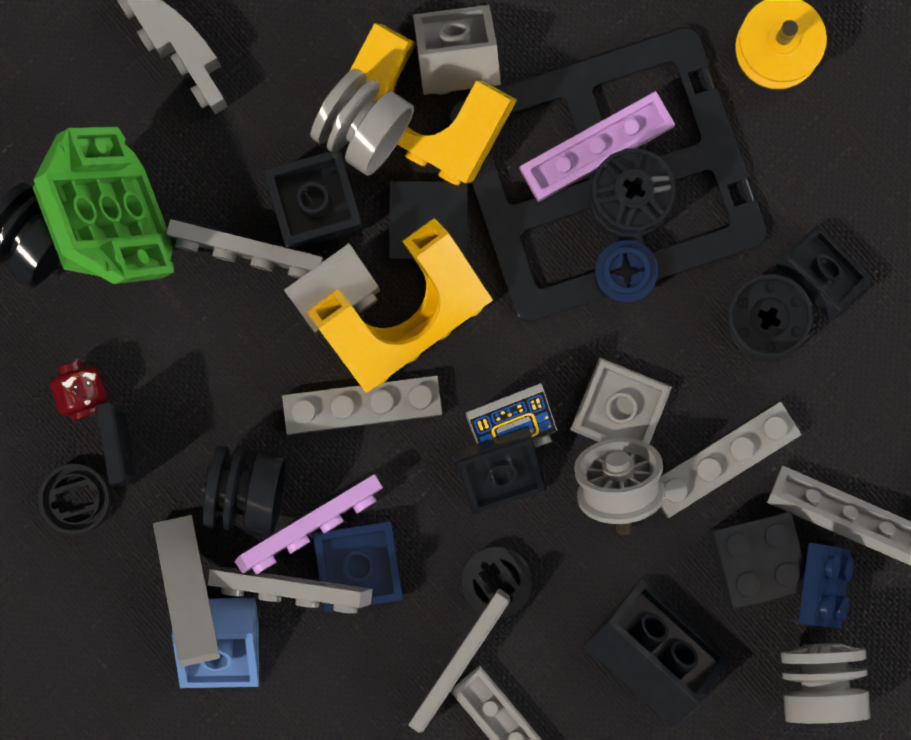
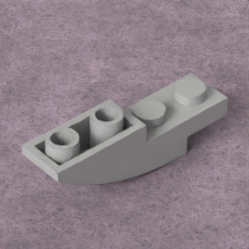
(170, 32)

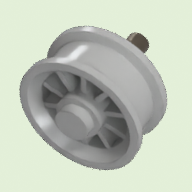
(619, 482)

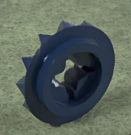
(639, 258)

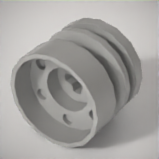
(356, 118)
(825, 685)

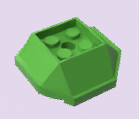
(102, 207)

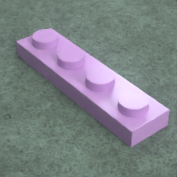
(588, 149)
(295, 535)

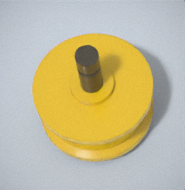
(780, 43)

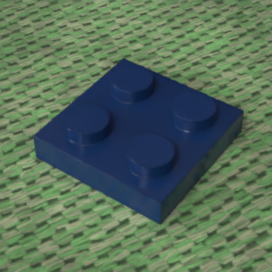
(360, 558)
(825, 586)

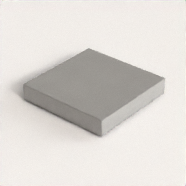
(620, 404)

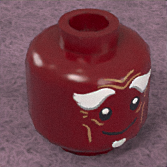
(78, 390)

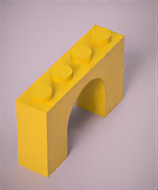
(467, 141)
(449, 300)

